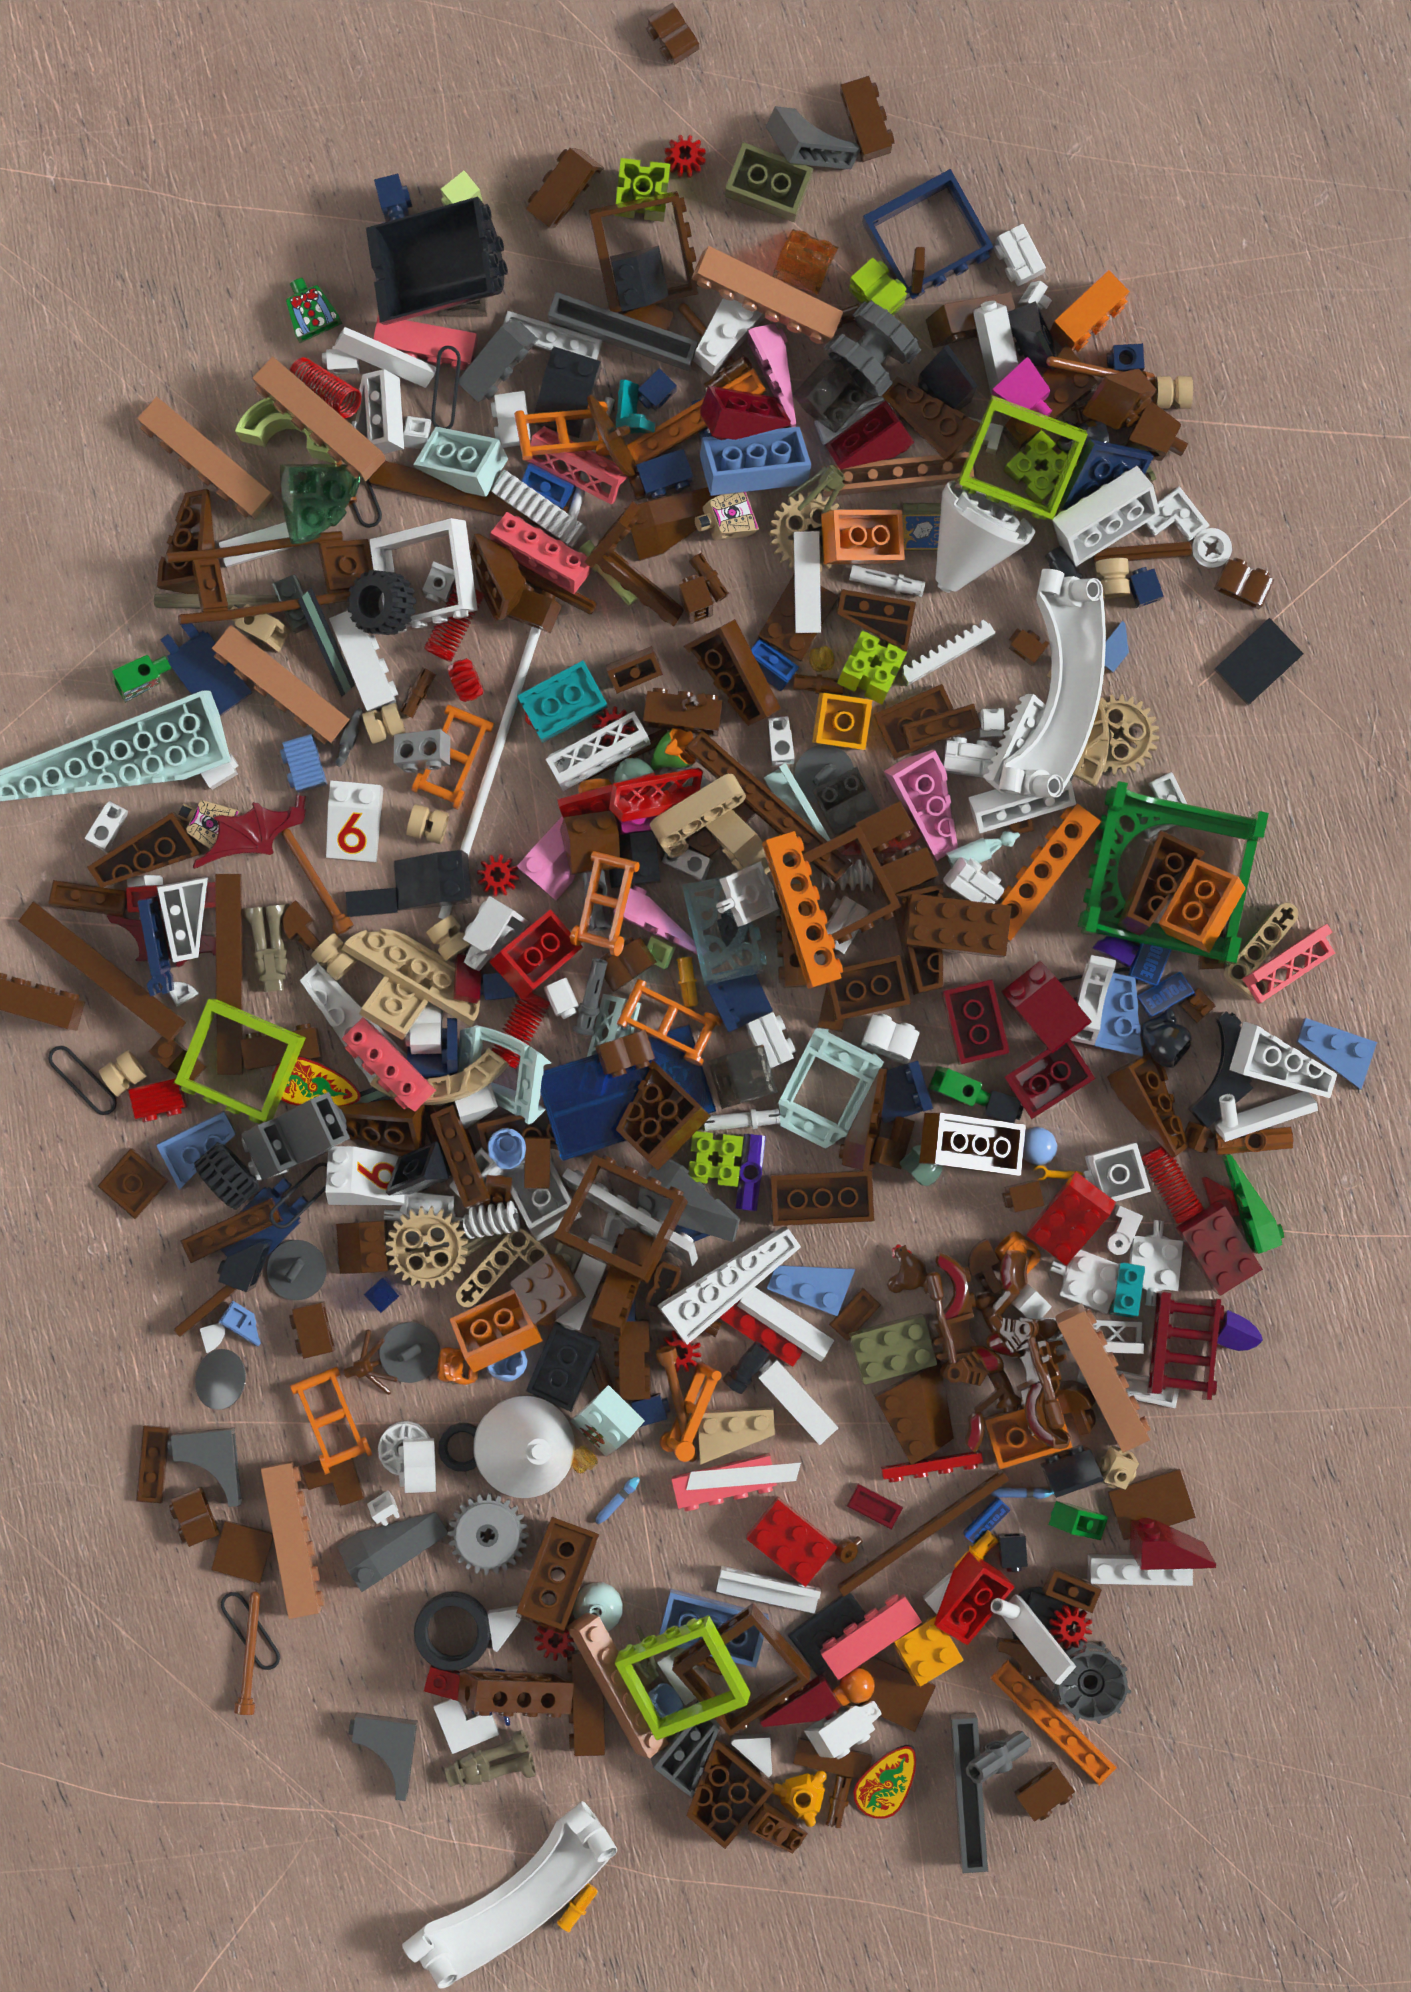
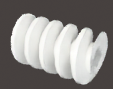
(854, 875)
(491, 1221)

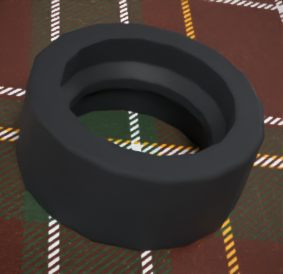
(443, 1447)

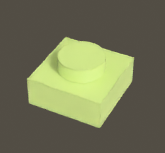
(661, 950)

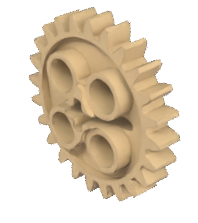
(806, 522)
(1132, 717)
(430, 1269)

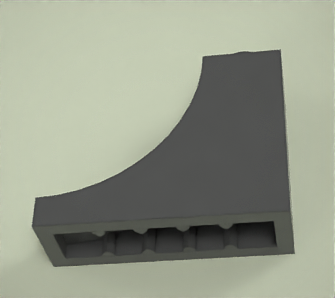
(807, 144)
(214, 1452)
(392, 1740)

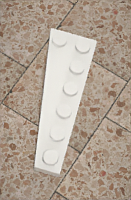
(338, 1007)
(678, 1245)
(716, 1292)

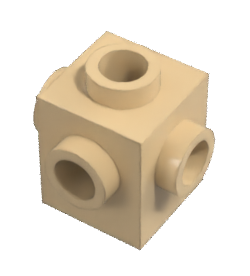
(1118, 1468)

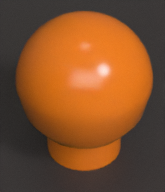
(855, 1687)

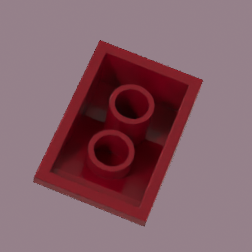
(741, 414)
(870, 439)
(1046, 1006)
(1049, 1078)
(1164, 1547)
(809, 1705)

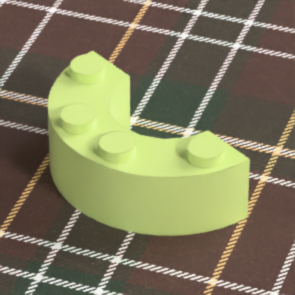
(265, 420)

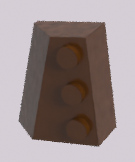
(660, 1117)
(918, 1412)
(727, 1794)

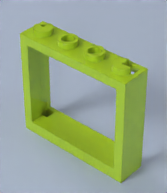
(1016, 501)
(282, 1076)
(695, 1714)

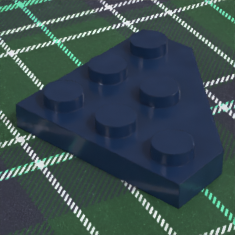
(1099, 466)

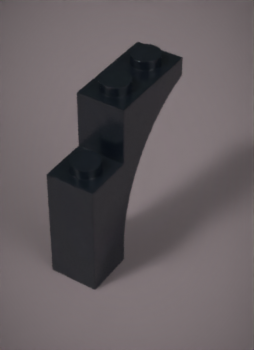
(1225, 1081)

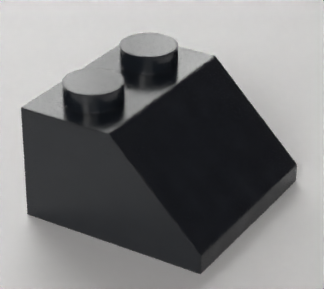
(639, 278)
(1032, 334)
(642, 849)
(419, 1170)
(244, 1267)
(1071, 1471)

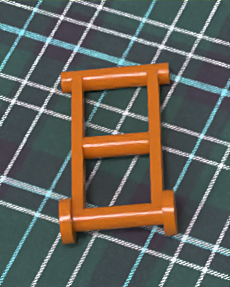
(560, 419)
(457, 796)
(580, 932)
(708, 1019)
(670, 1440)
(362, 1444)

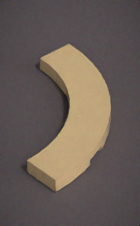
(1096, 750)
(462, 1084)

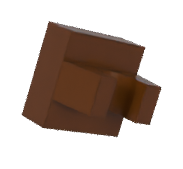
(1197, 1005)
(1197, 1136)

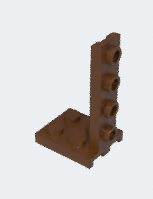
(626, 574)

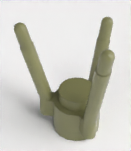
(830, 479)
(645, 1670)

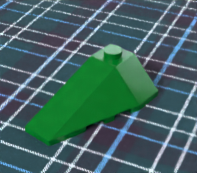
(1257, 1222)

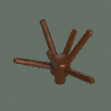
(365, 1368)

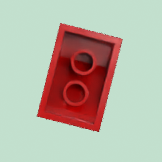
(969, 1598)

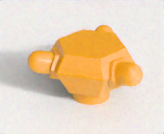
(802, 1795)

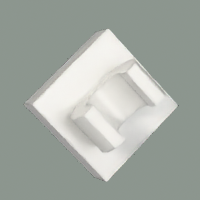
(1036, 292)
(383, 1507)

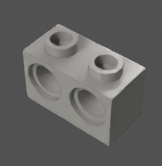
(422, 745)

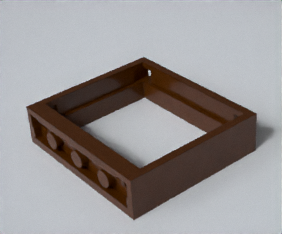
(683, 231)
(867, 922)
(630, 1174)
(759, 1707)

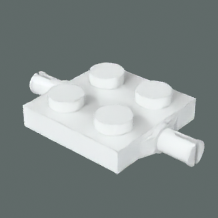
(748, 894)
(426, 1200)
(1161, 1261)
(1088, 1280)

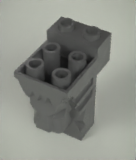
(296, 1136)

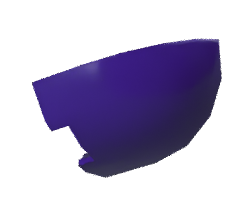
(1117, 949)
(1238, 1333)

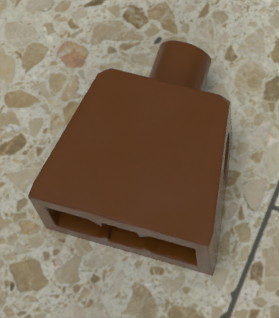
(1156, 433)

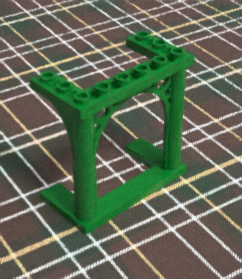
(1127, 803)

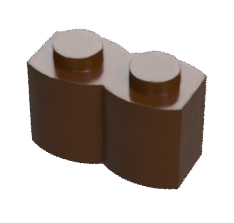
(672, 34)
(1244, 583)
(629, 964)
(624, 1053)
(665, 1281)
(194, 1517)

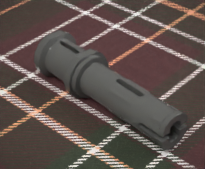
(589, 1007)

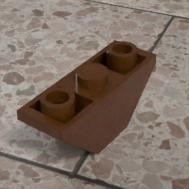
(776, 1828)

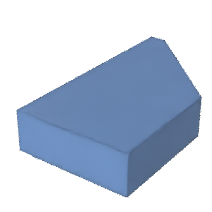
(1116, 648)
(240, 1322)

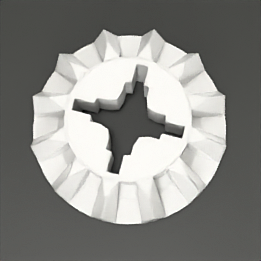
(1223, 547)

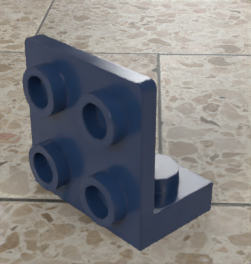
(739, 1001)
(440, 1063)
(905, 1092)

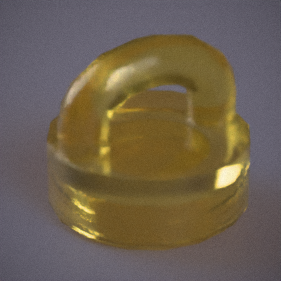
(821, 658)
(585, 1458)

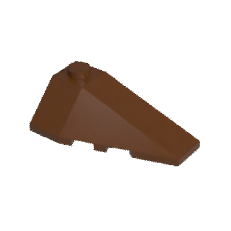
(667, 521)
(191, 533)
(1144, 1093)
(387, 1125)
(865, 1130)

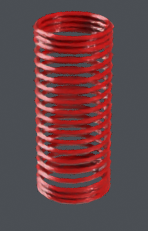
(340, 395)
(440, 651)
(523, 1025)
(1187, 1212)

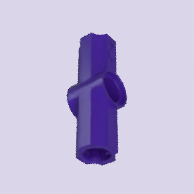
(749, 1189)

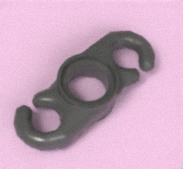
(349, 737)

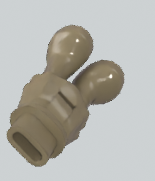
(269, 961)
(476, 1767)

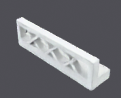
(602, 759)
(1113, 1346)
(768, 1589)

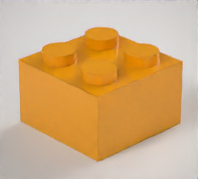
(842, 721)
(927, 1652)

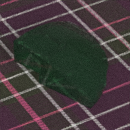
(315, 498)

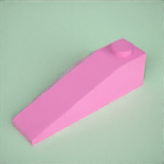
(770, 353)
(924, 795)
(548, 863)
(649, 916)

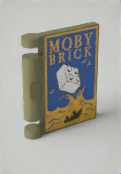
(920, 525)

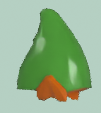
(671, 750)

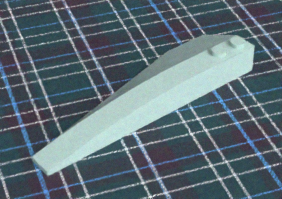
(146, 749)

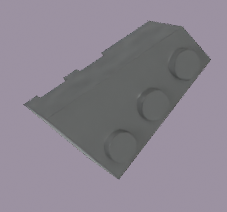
(497, 360)
(686, 1754)

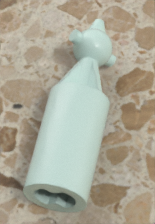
(982, 848)

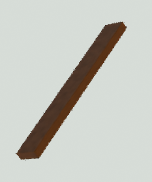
(424, 485)
(766, 803)
(102, 971)
(229, 971)
(922, 1532)

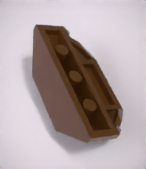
(497, 575)

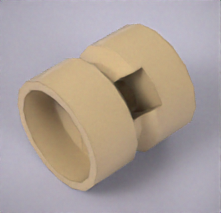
(1173, 392)
(1113, 578)
(383, 723)
(419, 821)
(449, 938)
(332, 955)
(122, 1073)

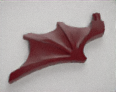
(252, 831)
(134, 926)

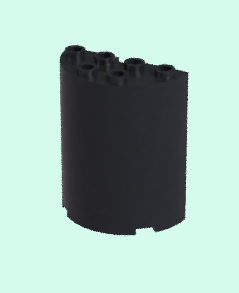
(435, 260)

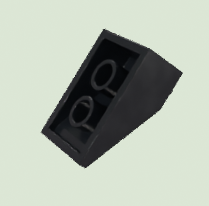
(948, 380)
(566, 386)
(433, 880)

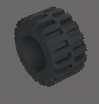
(397, 602)
(226, 1175)

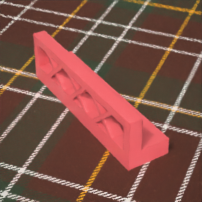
(585, 461)
(1288, 956)

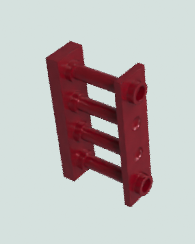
(1160, 1355)

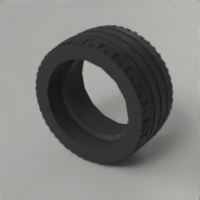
(445, 1661)

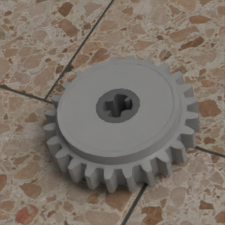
(498, 1549)

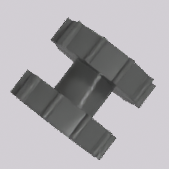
(881, 338)
(1107, 1692)

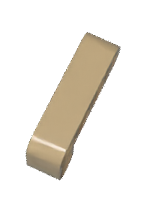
(695, 813)
(1263, 946)
(496, 1269)

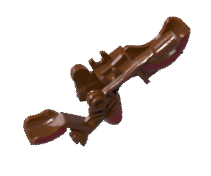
(1029, 1343)
(966, 1359)

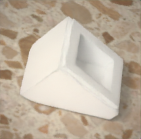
(416, 432)

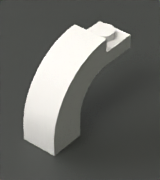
(1092, 995)

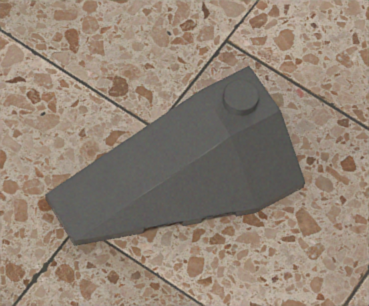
(702, 1210)
(381, 1550)

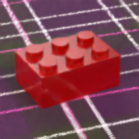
(535, 954)
(1071, 1218)
(791, 1541)

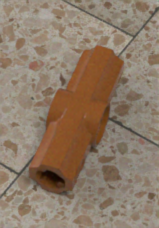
(1269, 1139)

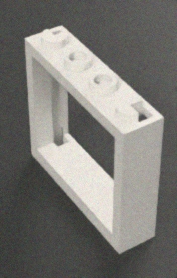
(456, 529)

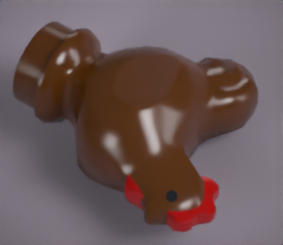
(911, 1272)

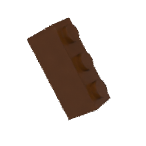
(867, 118)
(695, 598)
(267, 1051)

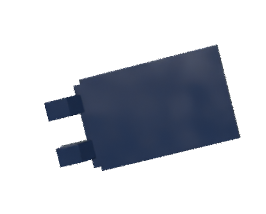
(203, 672)
(155, 946)
(272, 1232)

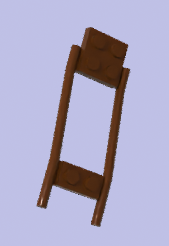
(340, 563)

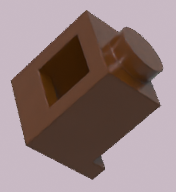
(1027, 645)

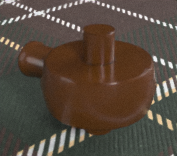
(847, 1549)

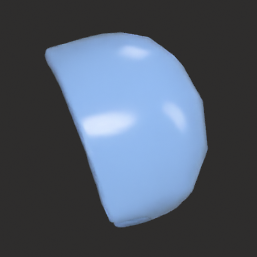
(1039, 1146)
(507, 1148)
(509, 1368)
(665, 1699)

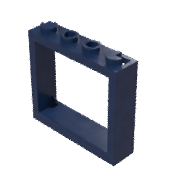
(913, 197)

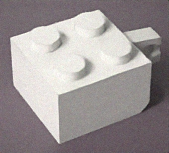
(491, 932)
(1118, 1172)
(850, 1726)

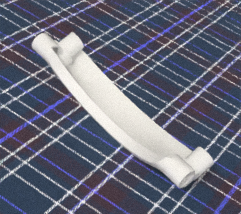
(1077, 643)
(511, 1912)

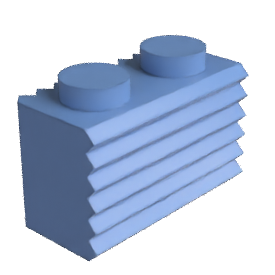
(303, 763)

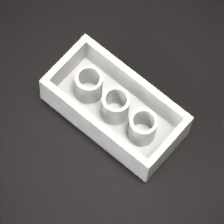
(1106, 515)

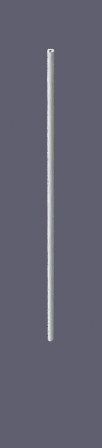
(513, 699)

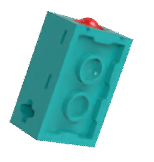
(562, 701)

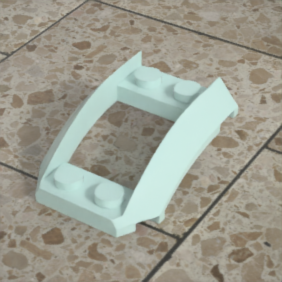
(844, 1056)
(527, 1094)

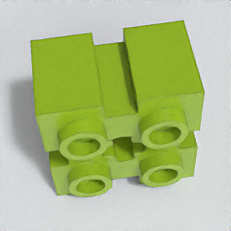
(634, 177)
(874, 284)
(1023, 467)
(872, 667)
(727, 1147)

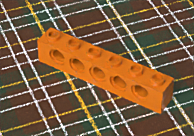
(1085, 825)
(805, 948)

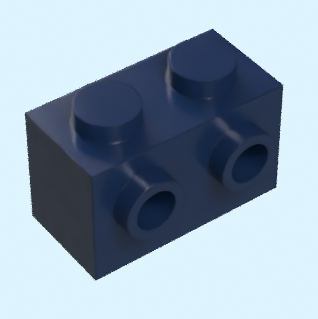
(393, 197)
(665, 474)

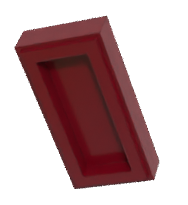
(466, 981)
(874, 1506)

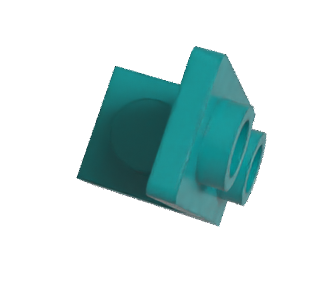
(627, 410)
(1128, 1291)

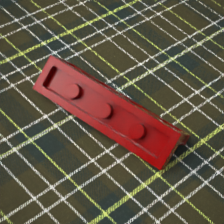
(654, 801)

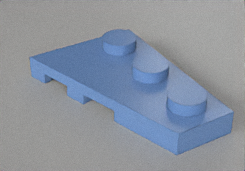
(813, 1286)

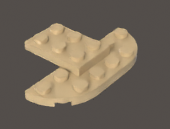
(410, 981)

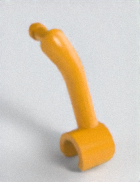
(1055, 1174)

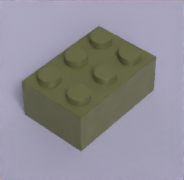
(768, 182)
(892, 1348)

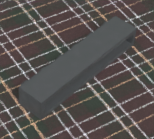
(622, 331)
(968, 1794)

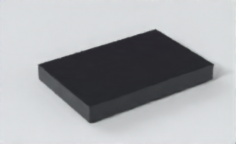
(1258, 661)
(563, 1366)
(824, 1625)

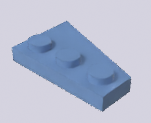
(1120, 1018)
(1339, 1049)
(189, 1145)

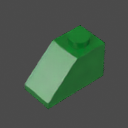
(1078, 1520)

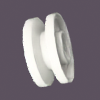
(392, 1438)

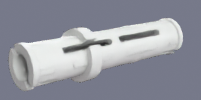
(887, 581)
(744, 1119)

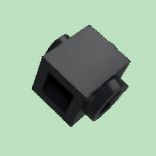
(728, 929)

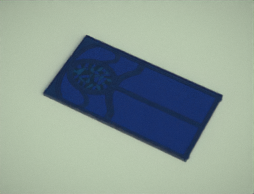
(589, 1105)

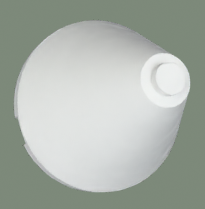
(975, 536)
(524, 1446)

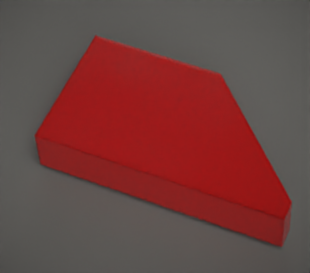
(1217, 1192)

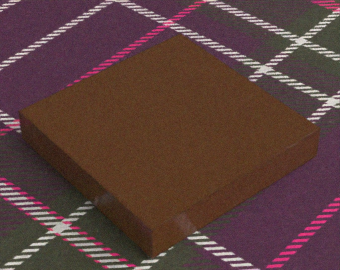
(133, 1183)
(242, 1551)

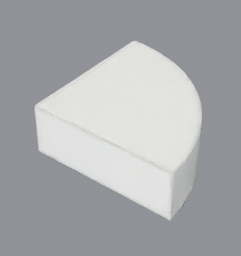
(145, 880)
(182, 993)
(212, 1336)

